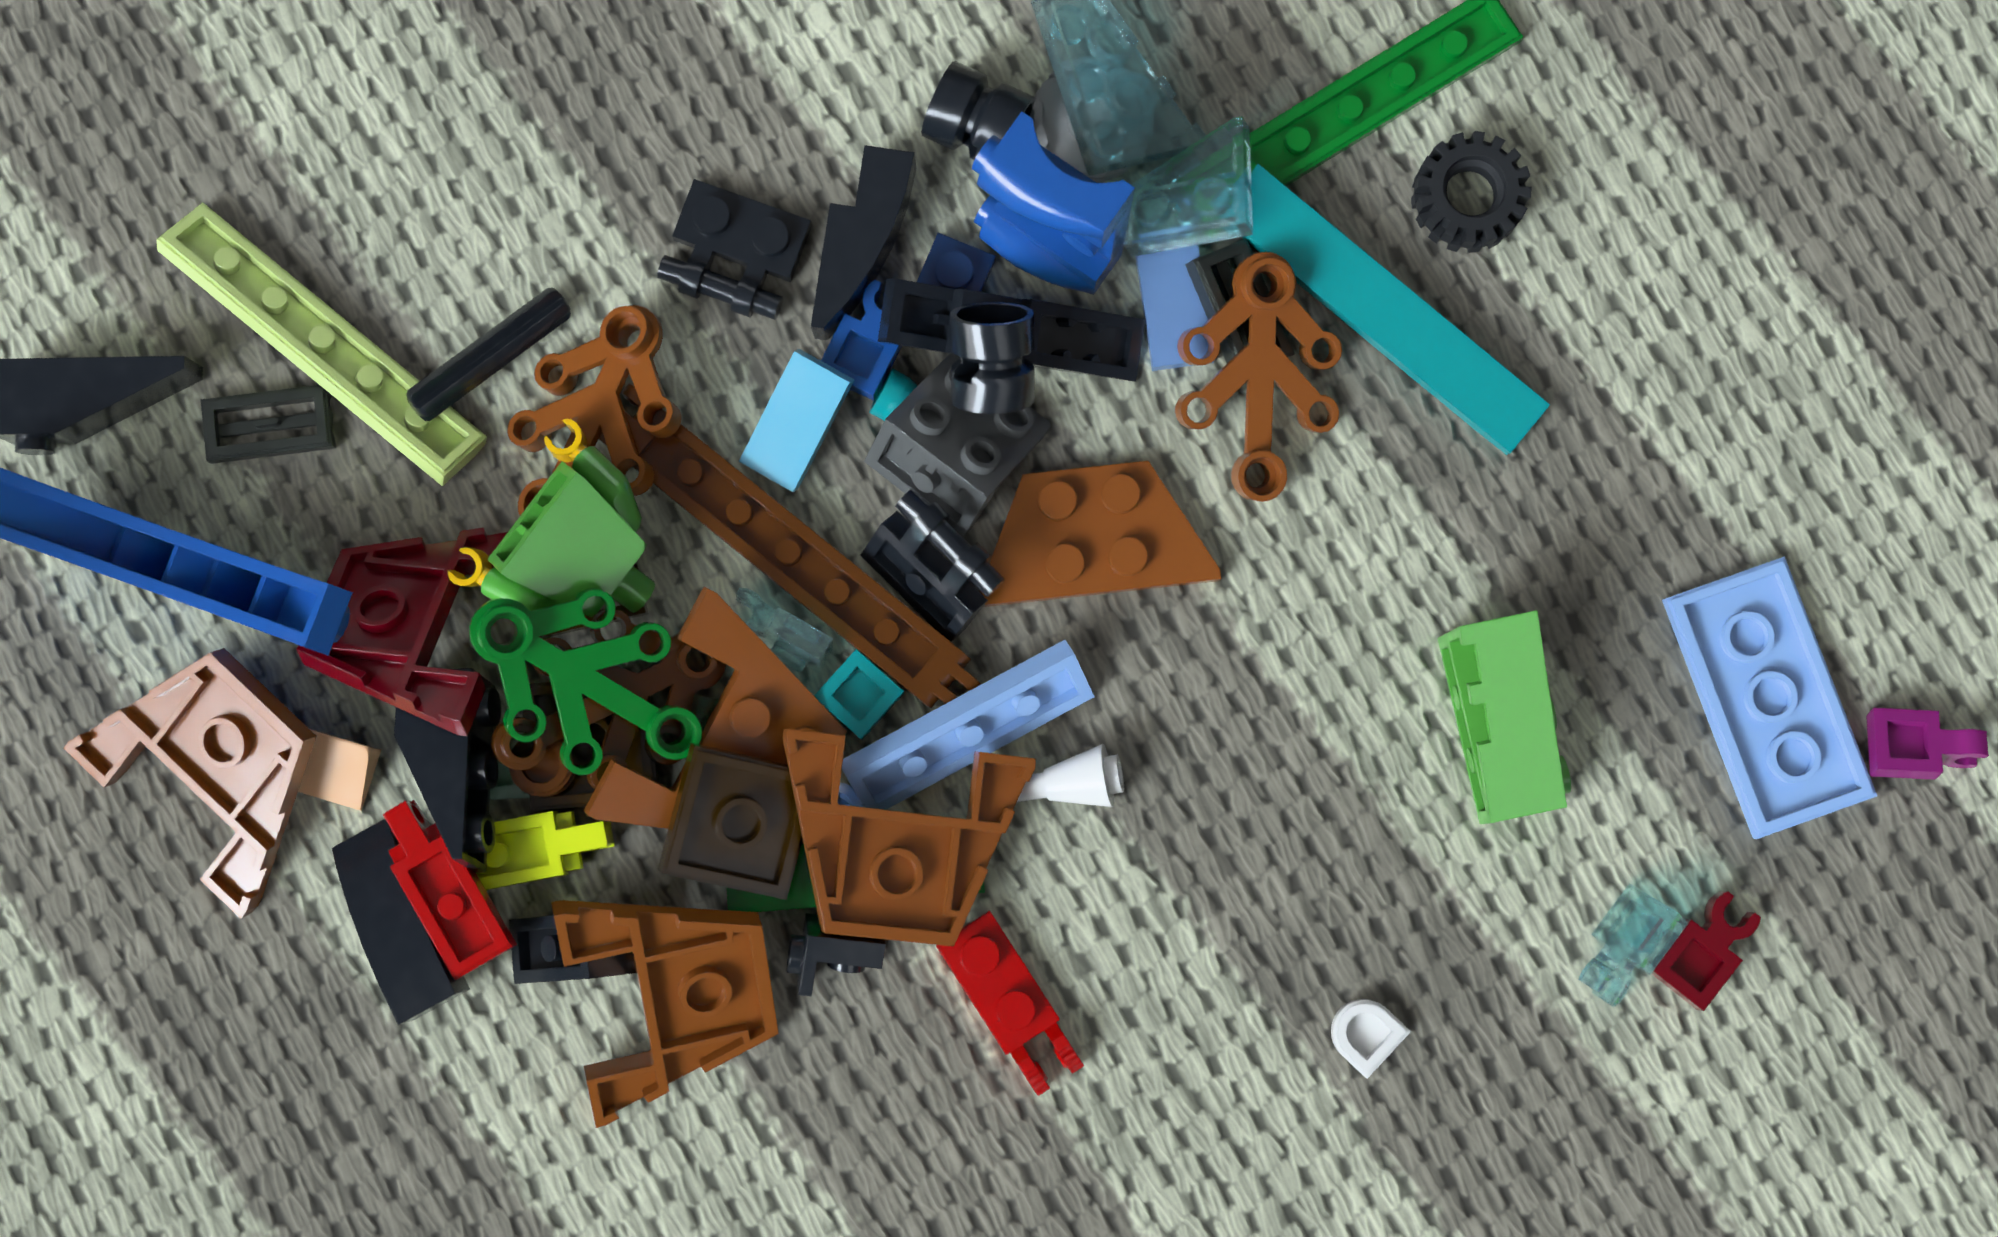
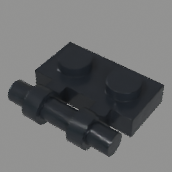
(741, 232)
(922, 575)

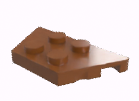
(1095, 536)

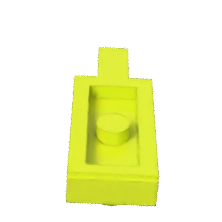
(541, 848)

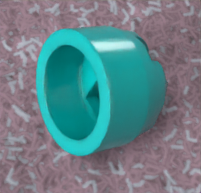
(893, 392)

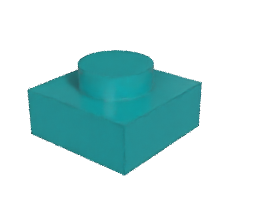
(859, 694)

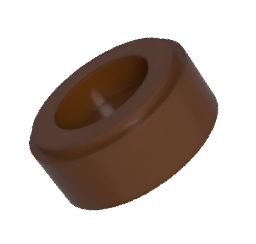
(548, 776)

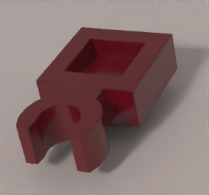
(1700, 956)

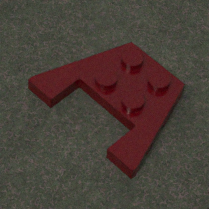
(396, 622)

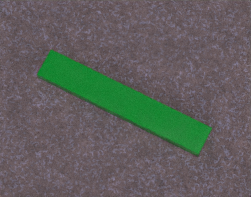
(1383, 89)

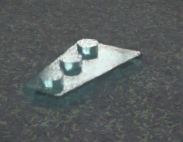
(1109, 90)

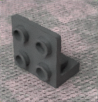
(950, 451)

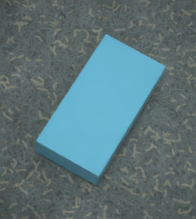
(796, 420)

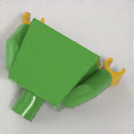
(569, 539)

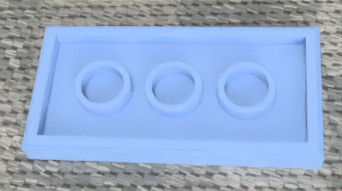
(1769, 698)

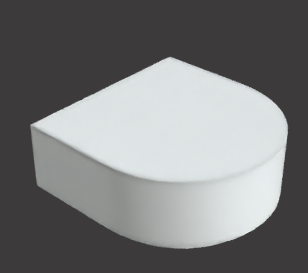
(1366, 1034)

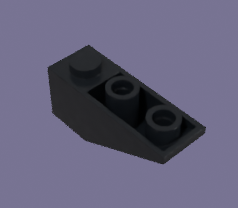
(456, 777)

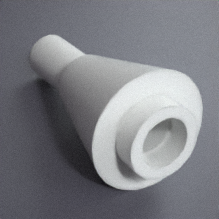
(1082, 779)

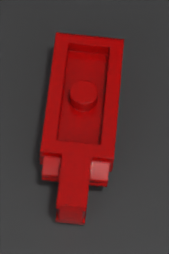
(445, 894)

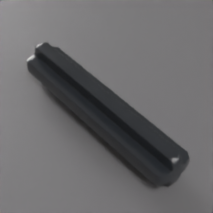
(488, 354)

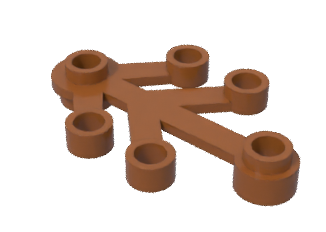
(1260, 365)
(599, 405)

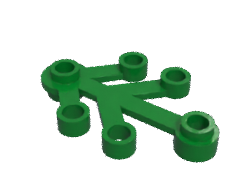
(574, 674)

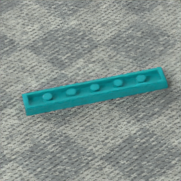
(1392, 316)

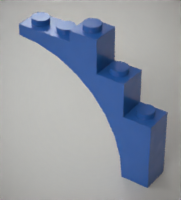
(172, 564)

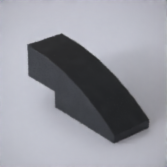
(861, 235)
(389, 928)

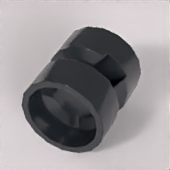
(971, 111)
(992, 361)

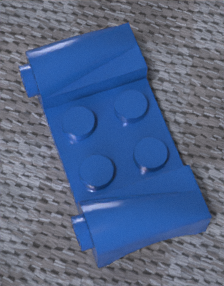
(1048, 212)

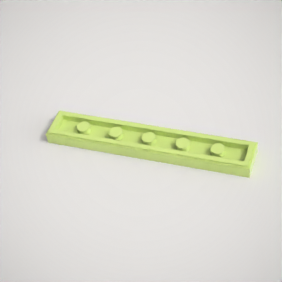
(317, 341)

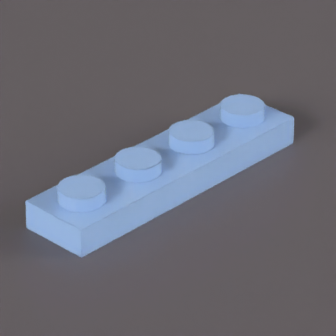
(970, 723)

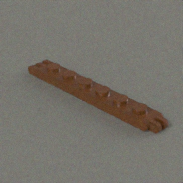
(801, 562)

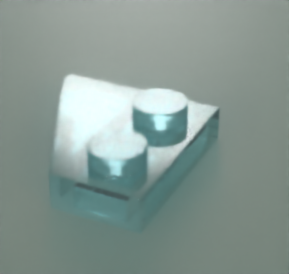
(1195, 195)

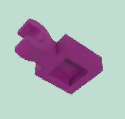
(1914, 746)

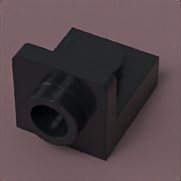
(840, 953)

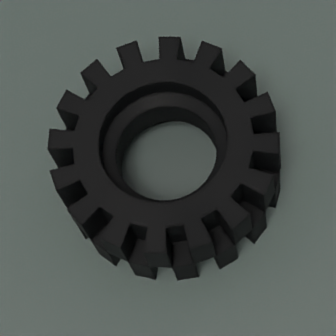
(1496, 167)

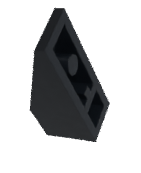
(78, 397)

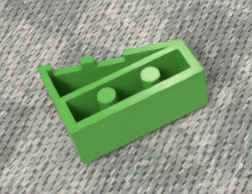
(1505, 717)

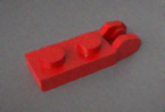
(1007, 996)

